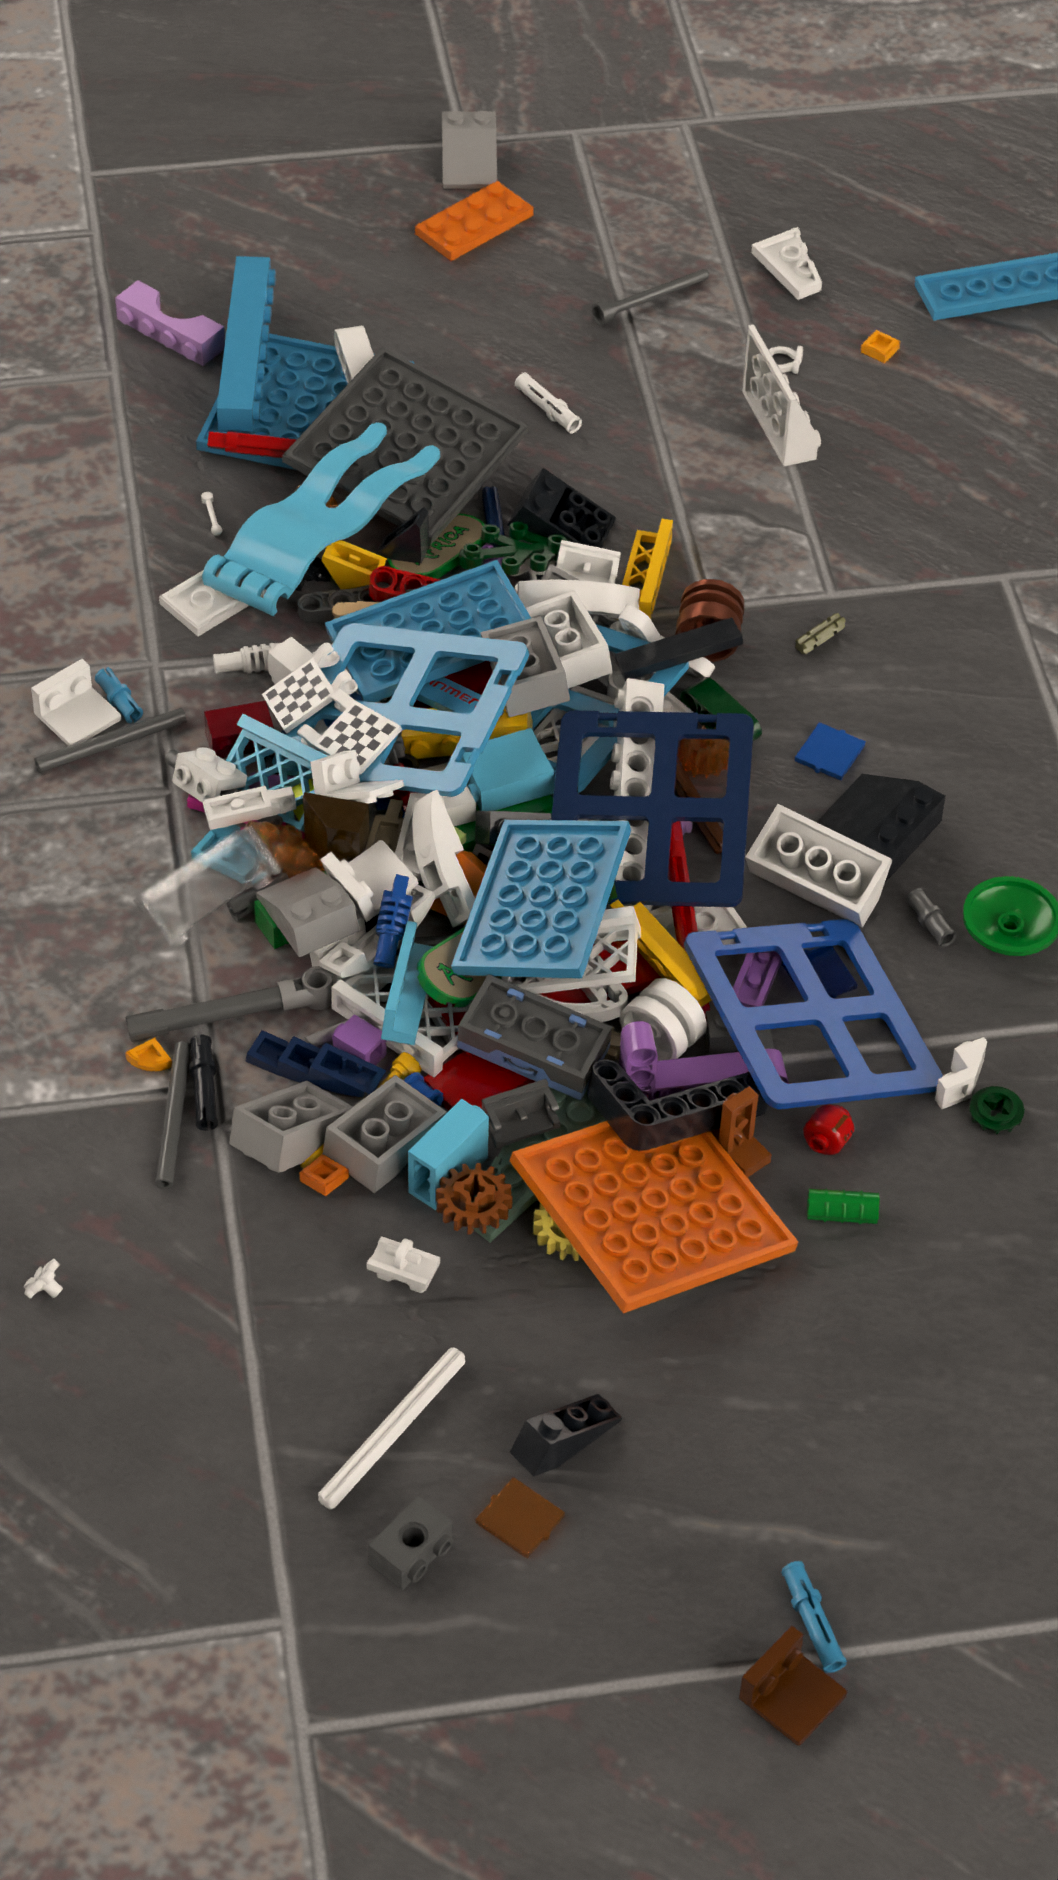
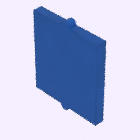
(830, 751)

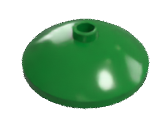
(1011, 916)

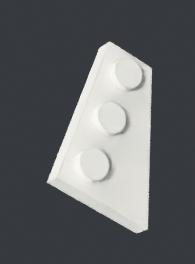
(789, 262)

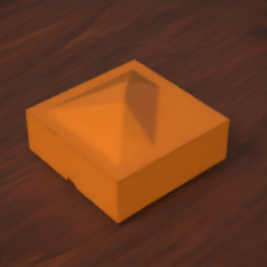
(324, 1175)

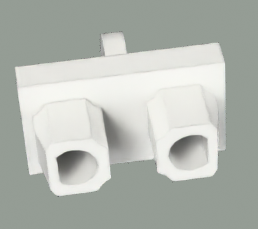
(403, 1263)

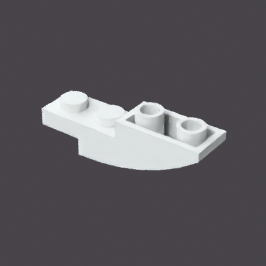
(436, 852)

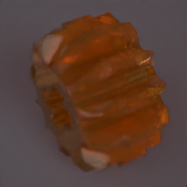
(704, 755)

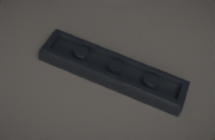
(679, 649)

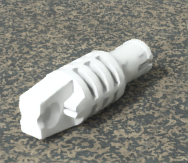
(246, 659)

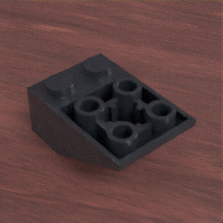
(557, 508)

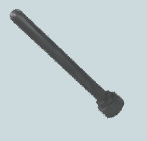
(606, 311)

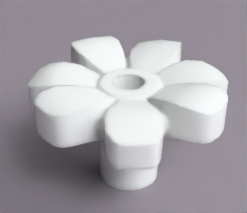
(44, 1281)

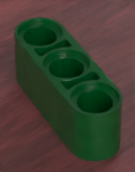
(710, 698)

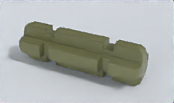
(820, 633)

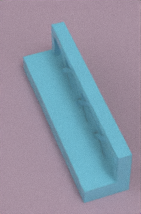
(406, 994)

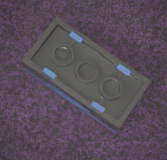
(533, 1036)

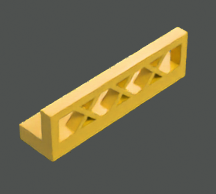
(655, 557)
(666, 954)

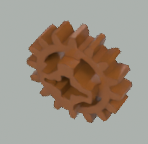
(458, 1191)

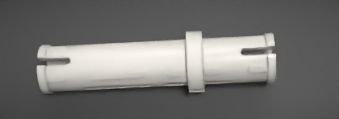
(566, 419)

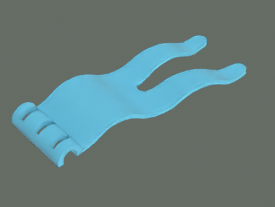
(286, 536)

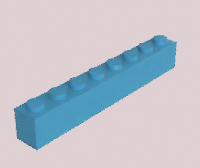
(245, 344)

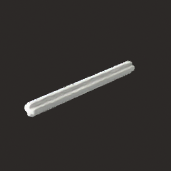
(391, 1428)

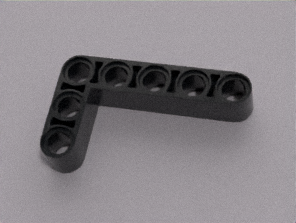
(666, 1119)

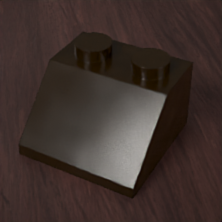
(335, 826)

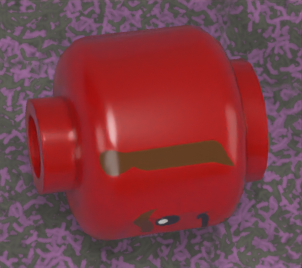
(830, 1128)

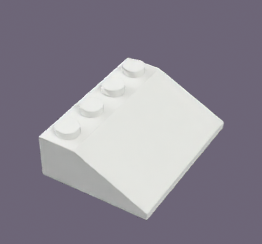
(777, 405)

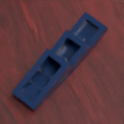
(324, 1067)

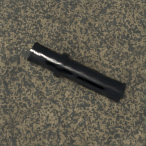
(203, 1071)

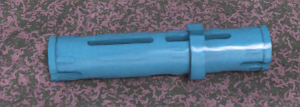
(807, 1602)

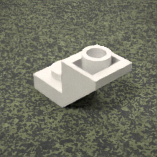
(966, 1067)

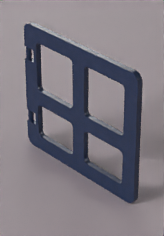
(662, 806)

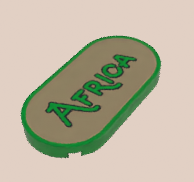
(445, 550)
(439, 979)

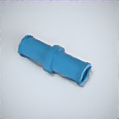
(118, 695)

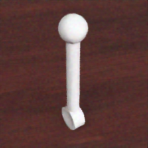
(207, 498)

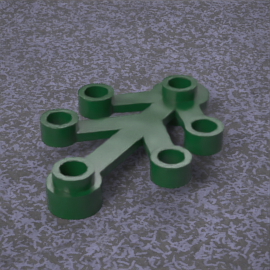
(514, 551)

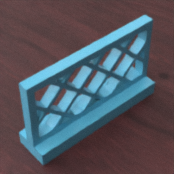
(283, 747)

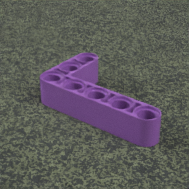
(671, 1076)

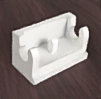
(588, 562)

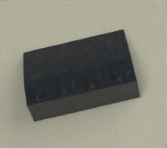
(886, 815)

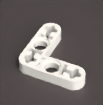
(640, 626)

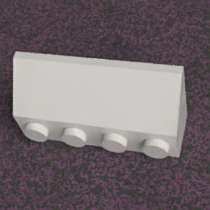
(819, 865)

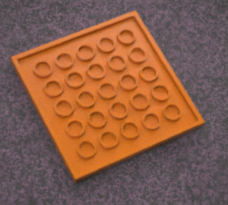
(654, 1215)

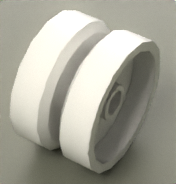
(673, 1016)

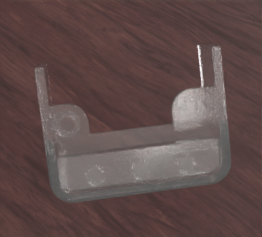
(206, 884)

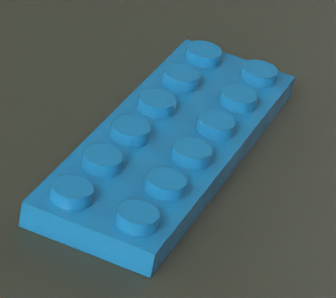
(989, 286)

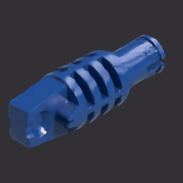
(392, 921)

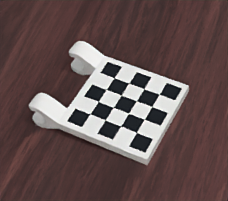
(307, 689)
(354, 729)

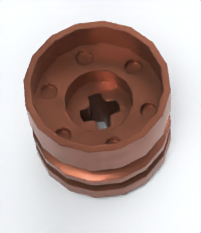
(708, 603)

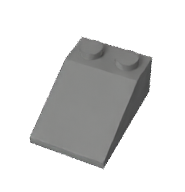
(469, 149)
(543, 676)
(310, 910)
(285, 1125)
(380, 1131)

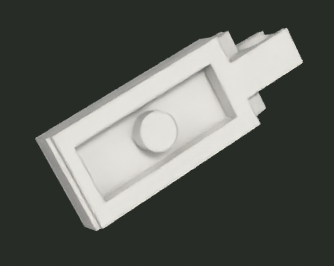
(247, 806)

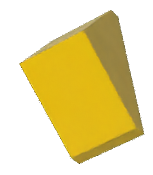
(350, 564)

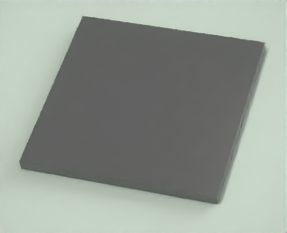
(417, 414)

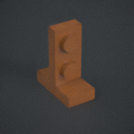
(737, 1132)

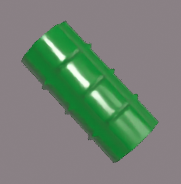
(843, 1206)

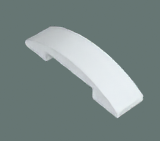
(597, 597)
(355, 959)

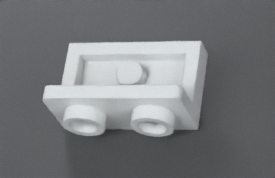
(206, 774)

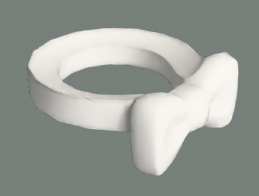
(797, 356)

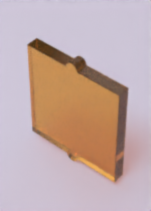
(520, 1517)

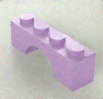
(194, 338)

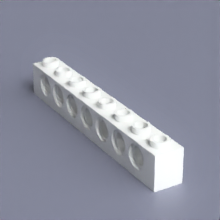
(635, 697)

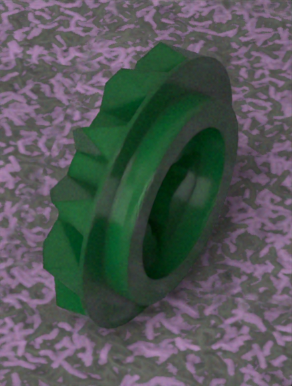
(991, 1098)

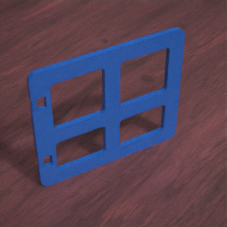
(817, 1010)

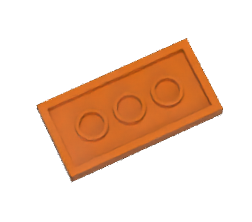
(474, 220)

